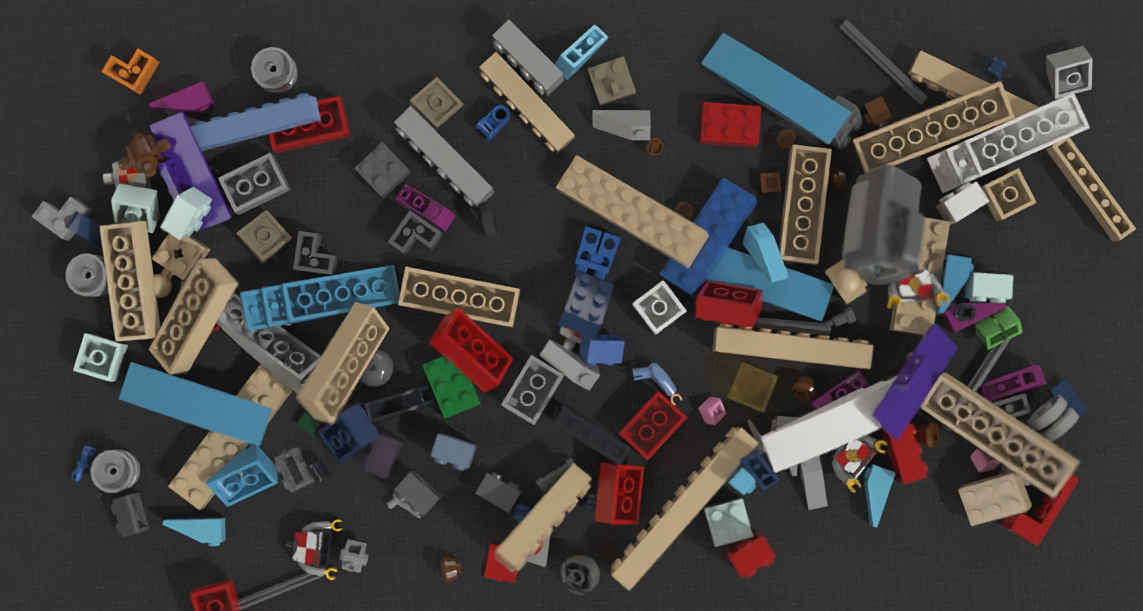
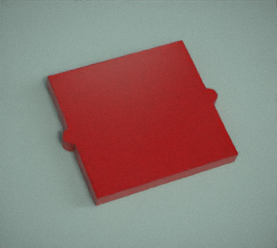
(495, 569)

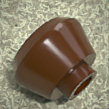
(804, 388)
(928, 434)
(450, 568)

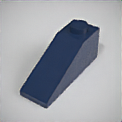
(760, 469)

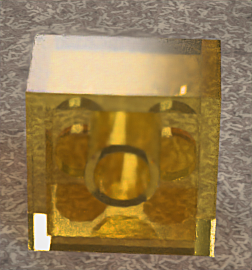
(751, 387)

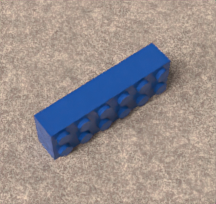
(722, 220)

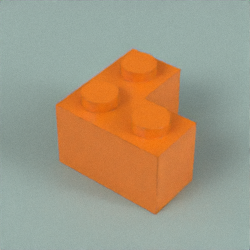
(133, 75)

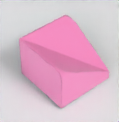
(712, 410)
(984, 461)

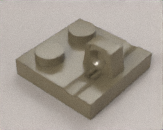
(611, 81)
(436, 103)
(264, 236)

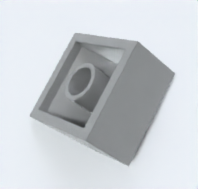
(1069, 71)

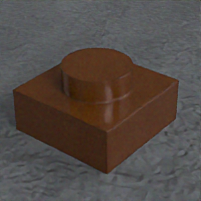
(770, 182)

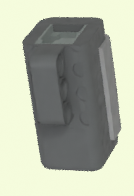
(883, 226)

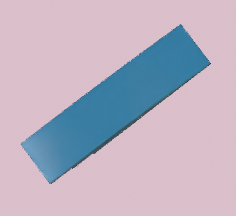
(775, 88)
(796, 293)
(319, 297)
(195, 404)

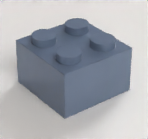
(454, 451)

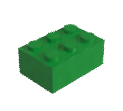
(451, 387)

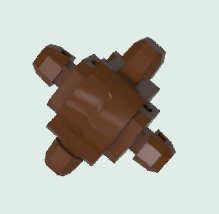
(144, 154)

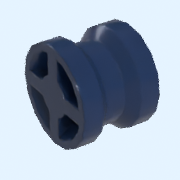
(995, 68)
(591, 501)
(521, 512)

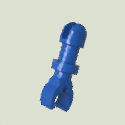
(86, 455)

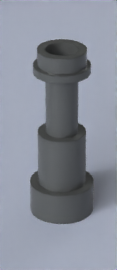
(841, 318)
(551, 478)

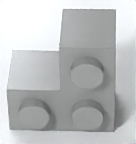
(57, 219)

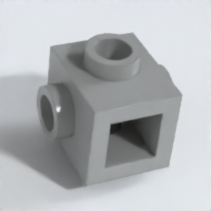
(354, 556)

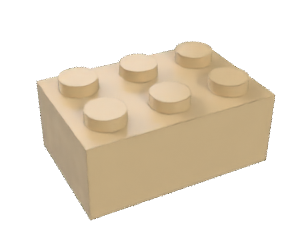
(994, 497)

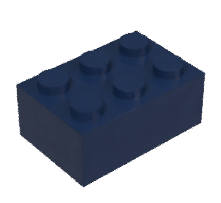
(586, 305)
(348, 433)

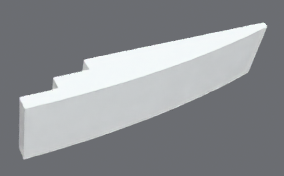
(1008, 142)
(825, 427)

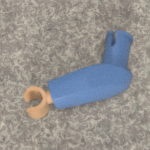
(658, 375)

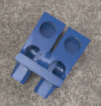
(595, 259)

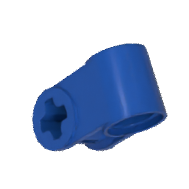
(492, 122)

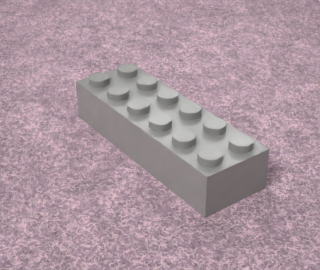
(444, 157)

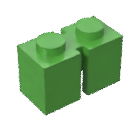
(1002, 322)

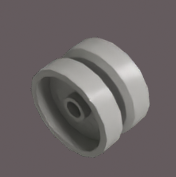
(264, 66)
(87, 275)
(1053, 418)
(103, 470)

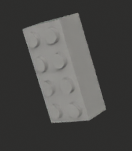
(527, 58)

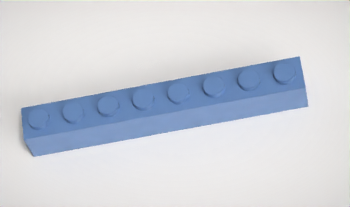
(256, 122)

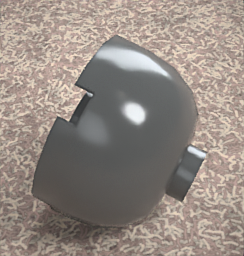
(378, 370)
(580, 574)

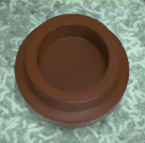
(786, 138)
(654, 146)
(838, 178)
(684, 210)

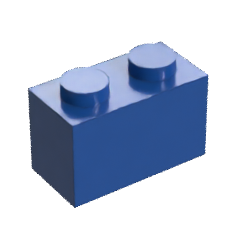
(602, 349)

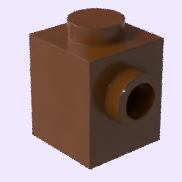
(876, 113)

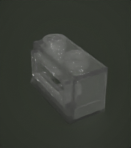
(282, 467)

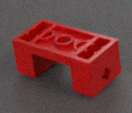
(1034, 529)

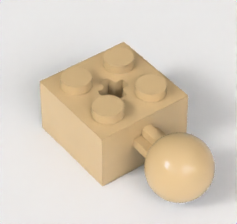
(168, 257)
(846, 281)

